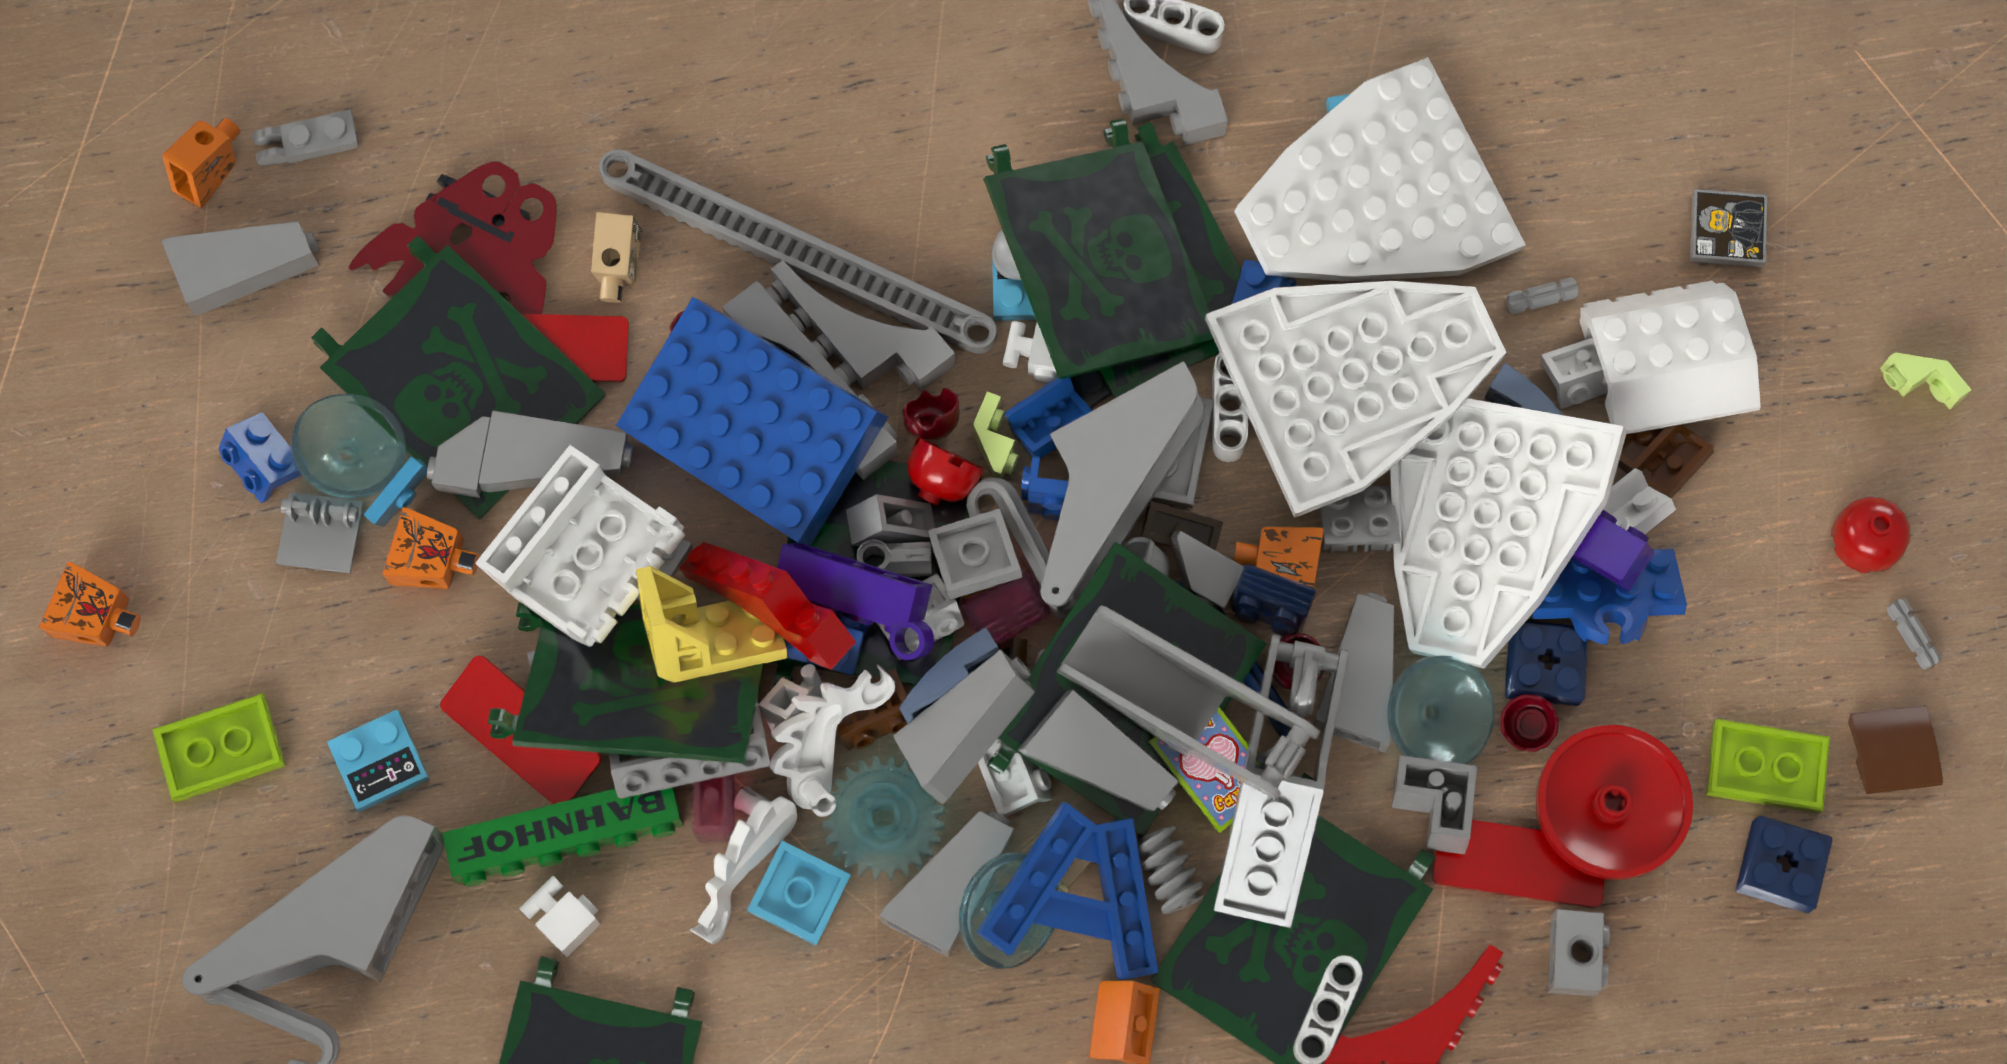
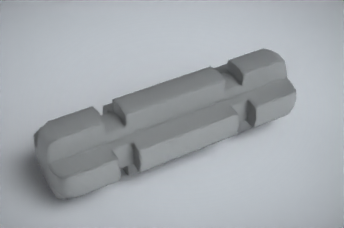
(1542, 295)
(1914, 634)

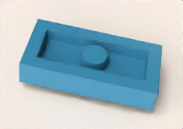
(398, 492)

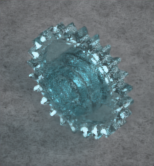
(877, 846)

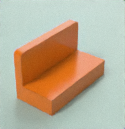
(1124, 1022)

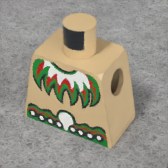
(615, 239)

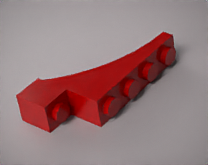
(772, 599)
(1427, 1033)

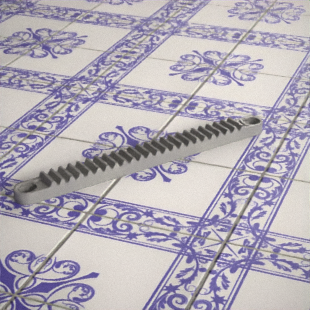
(799, 250)

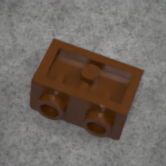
(864, 726)

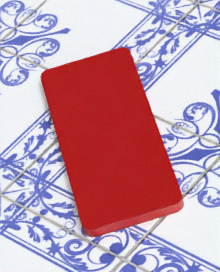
(591, 342)
(551, 772)
(1516, 864)

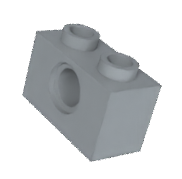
(1566, 973)

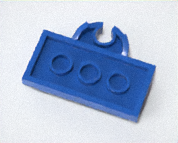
(1596, 600)

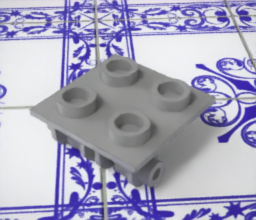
(1361, 520)
(319, 532)

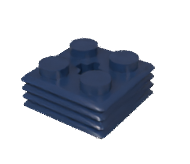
(1272, 600)
(1526, 675)
(1762, 875)

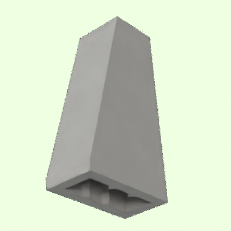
(238, 262)
(526, 448)
(1367, 675)
(964, 724)
(1095, 751)
(931, 901)

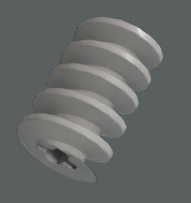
(1168, 870)

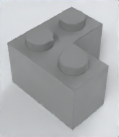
(1444, 792)

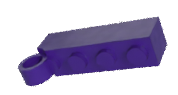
(1614, 551)
(864, 592)

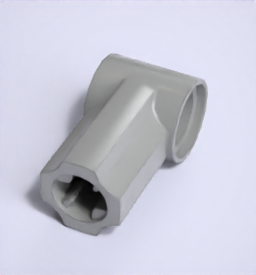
(901, 558)

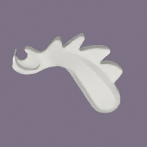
(811, 738)
(748, 845)

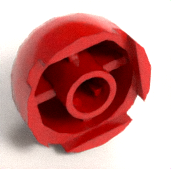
(941, 473)
(1871, 534)

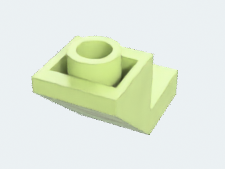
(1908, 372)
(995, 448)

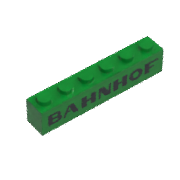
(558, 831)

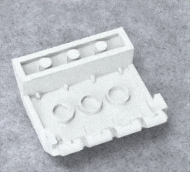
(1674, 356)
(578, 548)

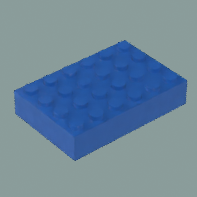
(751, 421)

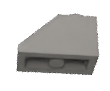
(460, 461)
(890, 520)
(1205, 570)

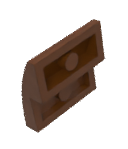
(1665, 456)
(1896, 749)

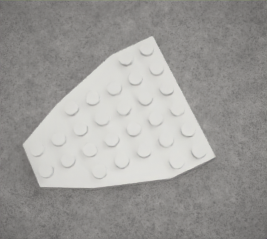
(1380, 191)
(1352, 375)
(1492, 521)

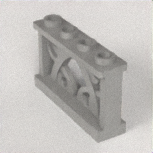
(658, 773)

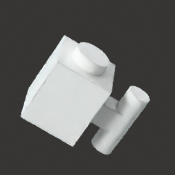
(1039, 362)
(778, 704)
(565, 921)

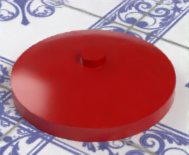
(1614, 802)

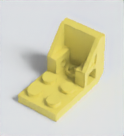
(700, 640)

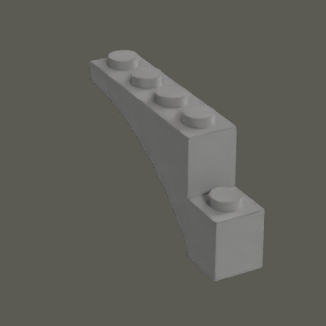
(1151, 85)
(861, 344)

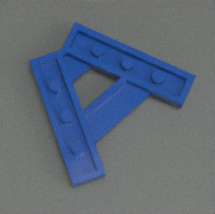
(1033, 898)

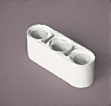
(1184, 34)
(1224, 421)
(1332, 992)

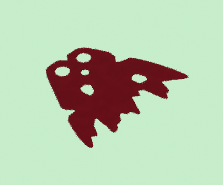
(498, 262)

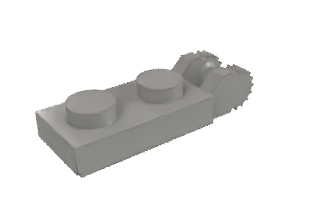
(307, 138)

